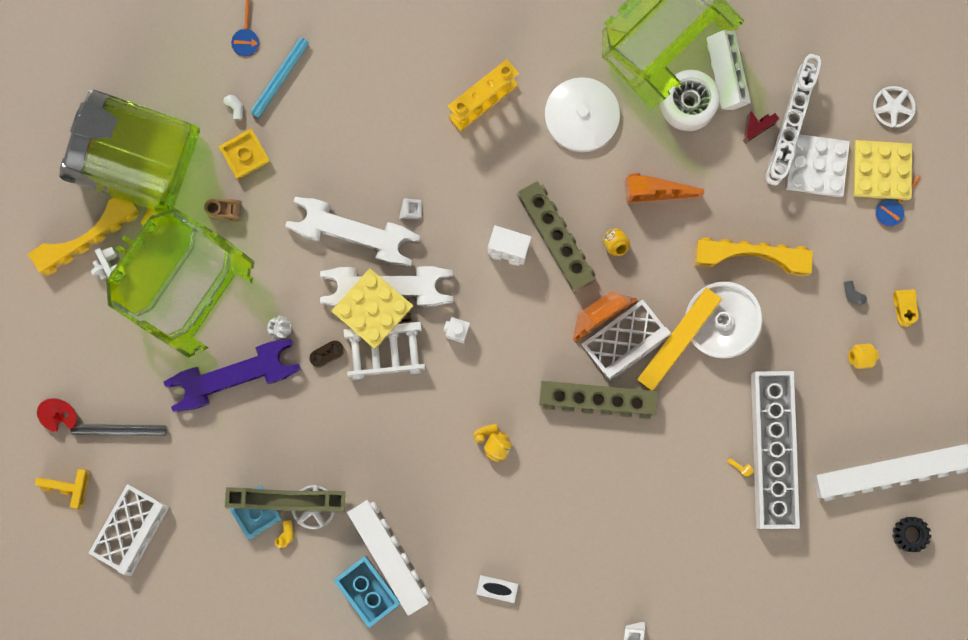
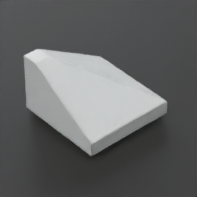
(411, 209)
(634, 631)

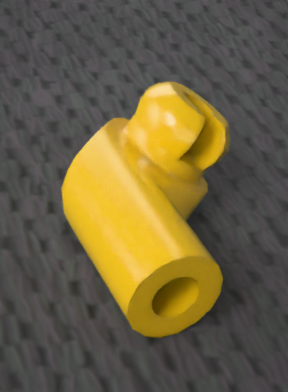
(483, 431)
(287, 536)

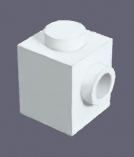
(456, 329)

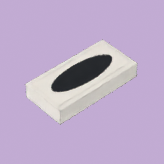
(497, 589)

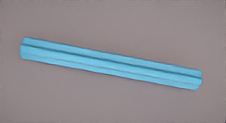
(279, 77)

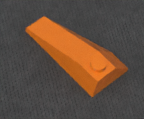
(654, 189)

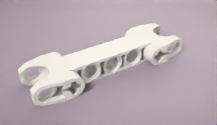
(801, 89)
(384, 241)
(419, 286)

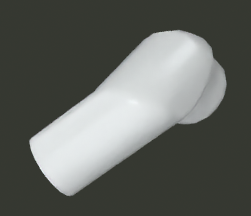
(236, 105)

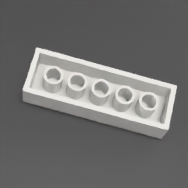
(388, 556)

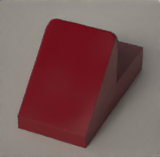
(755, 128)

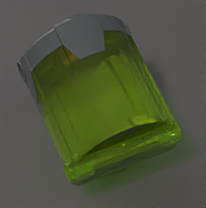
(128, 151)

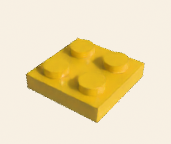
(244, 154)

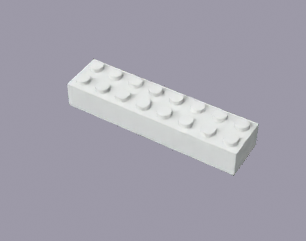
(775, 450)

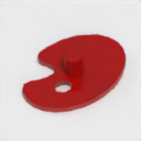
(51, 413)

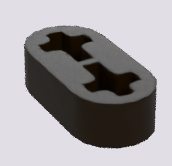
(328, 358)

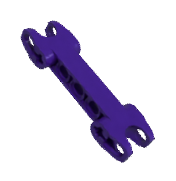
(265, 365)

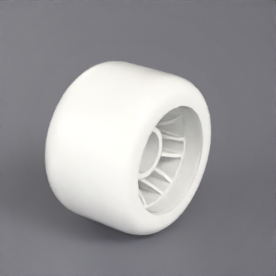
(703, 94)

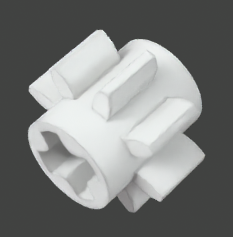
(279, 327)

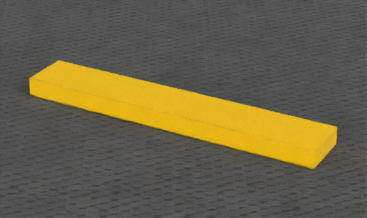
(679, 339)

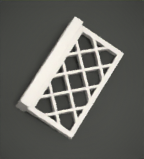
(638, 352)
(140, 541)

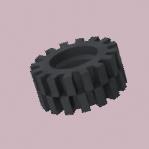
(923, 531)

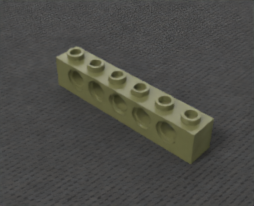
(538, 192)
(647, 398)

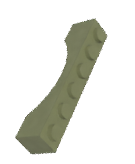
(285, 500)

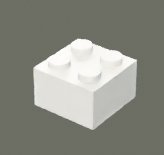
(508, 245)

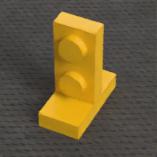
(66, 488)

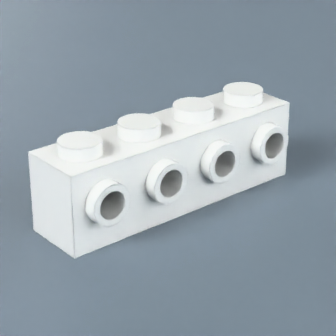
(728, 70)

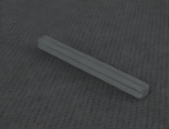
(103, 429)

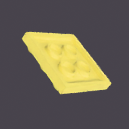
(882, 170)
(372, 308)

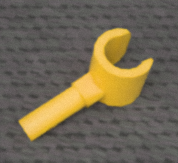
(746, 471)

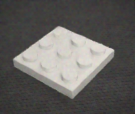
(818, 166)

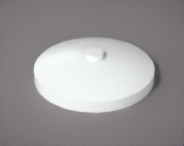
(582, 114)
(732, 325)

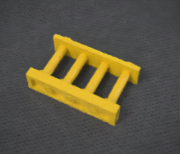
(483, 95)

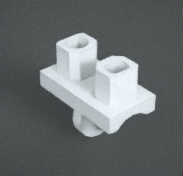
(105, 257)

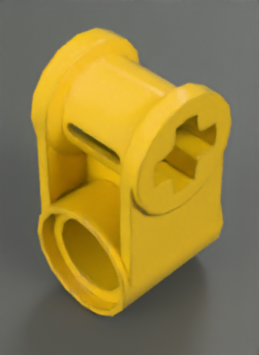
(906, 303)

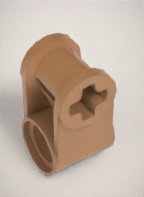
(224, 210)

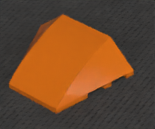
(600, 312)

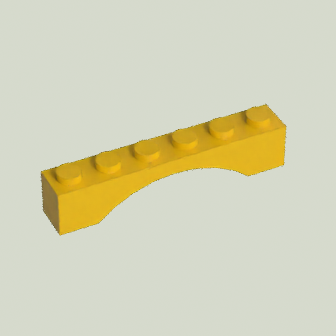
(50, 256)
(792, 260)

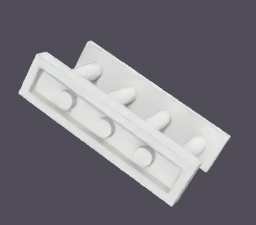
(410, 329)

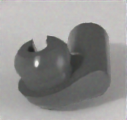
(852, 295)

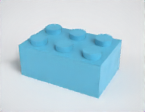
(367, 591)

